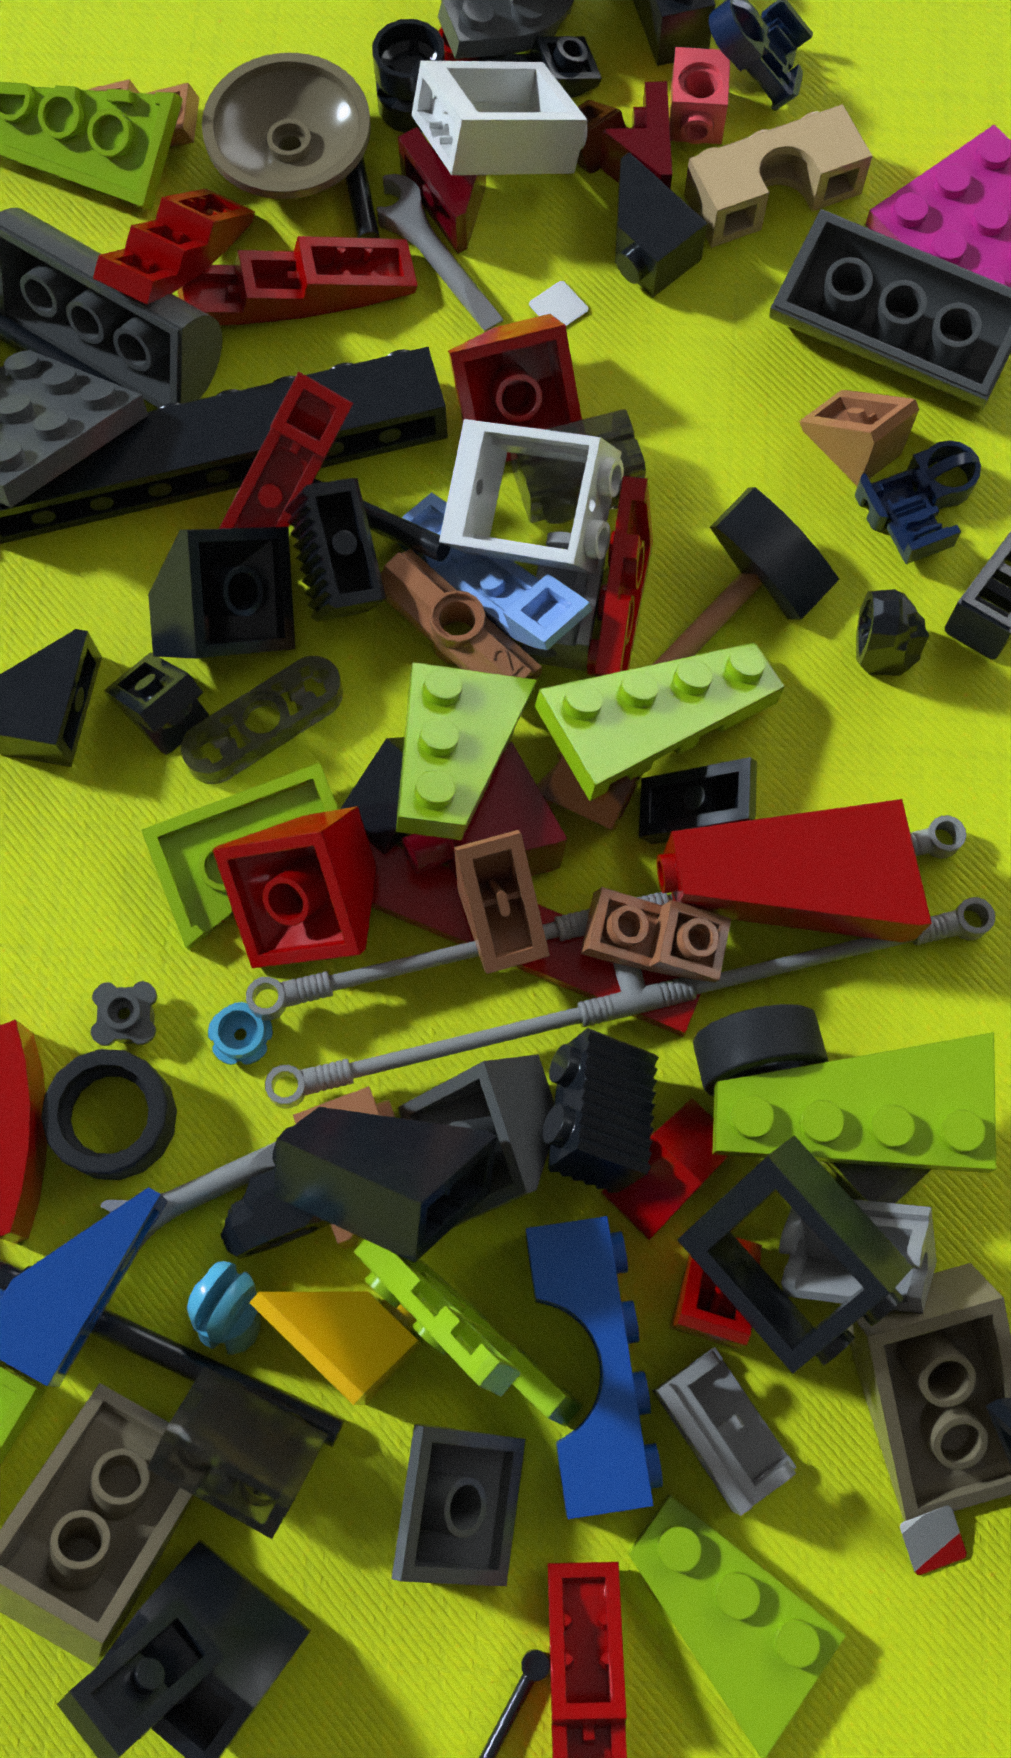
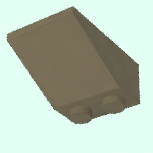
(930, 1393)
(90, 1528)

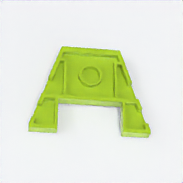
(461, 1331)

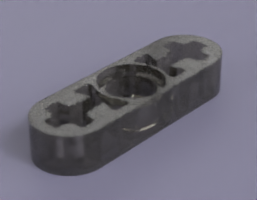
(268, 693)

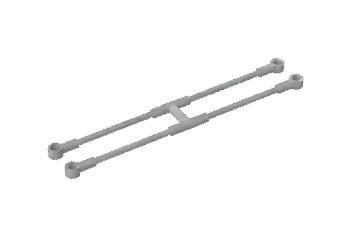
(632, 1000)

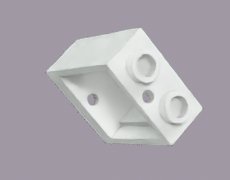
(498, 118)
(478, 482)

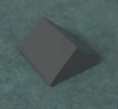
(458, 1507)

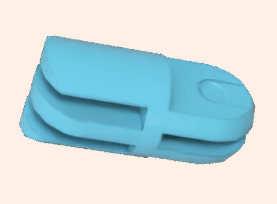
(222, 1309)

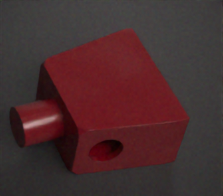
(507, 805)

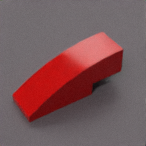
(21, 1131)

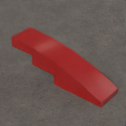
(175, 247)
(311, 281)
(586, 1661)

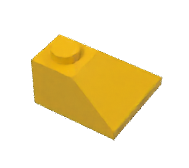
(344, 1336)

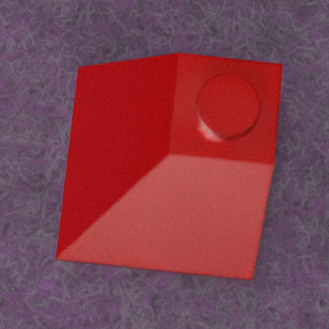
(517, 375)
(301, 888)

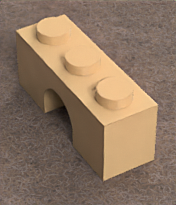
(814, 155)

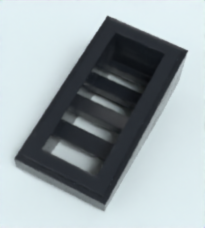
(979, 621)

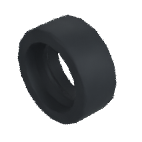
(758, 1043)
(67, 1088)

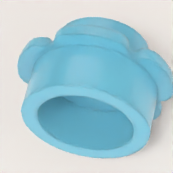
(222, 1032)

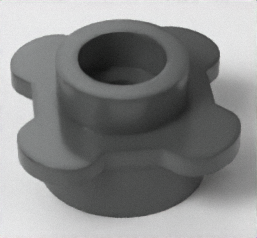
(138, 1027)

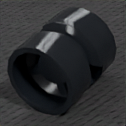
(396, 67)

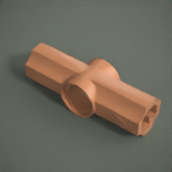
(433, 603)

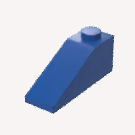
(61, 1297)

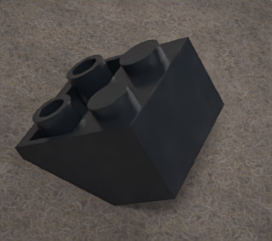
(248, 1629)

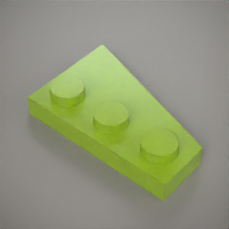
(452, 744)
(185, 843)
(737, 1619)

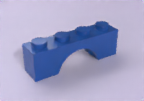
(605, 1457)

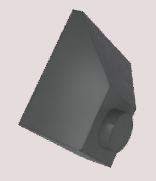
(507, 1100)

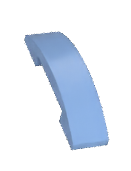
(512, 598)

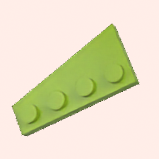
(637, 715)
(879, 1109)

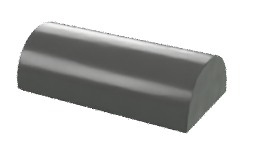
(49, 288)
(898, 308)

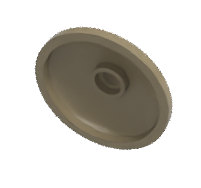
(286, 125)

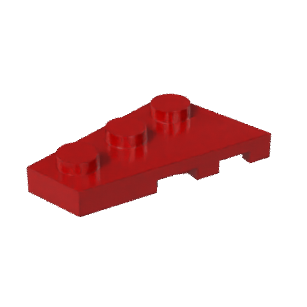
(623, 594)

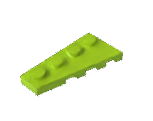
(91, 137)

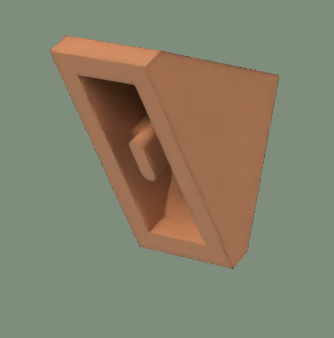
(861, 430)
(500, 901)

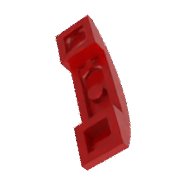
(289, 455)

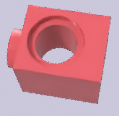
(699, 95)

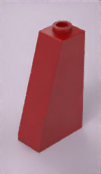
(807, 871)

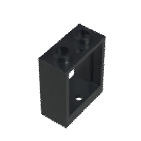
(838, 1225)

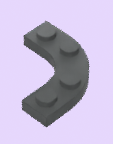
(499, 26)

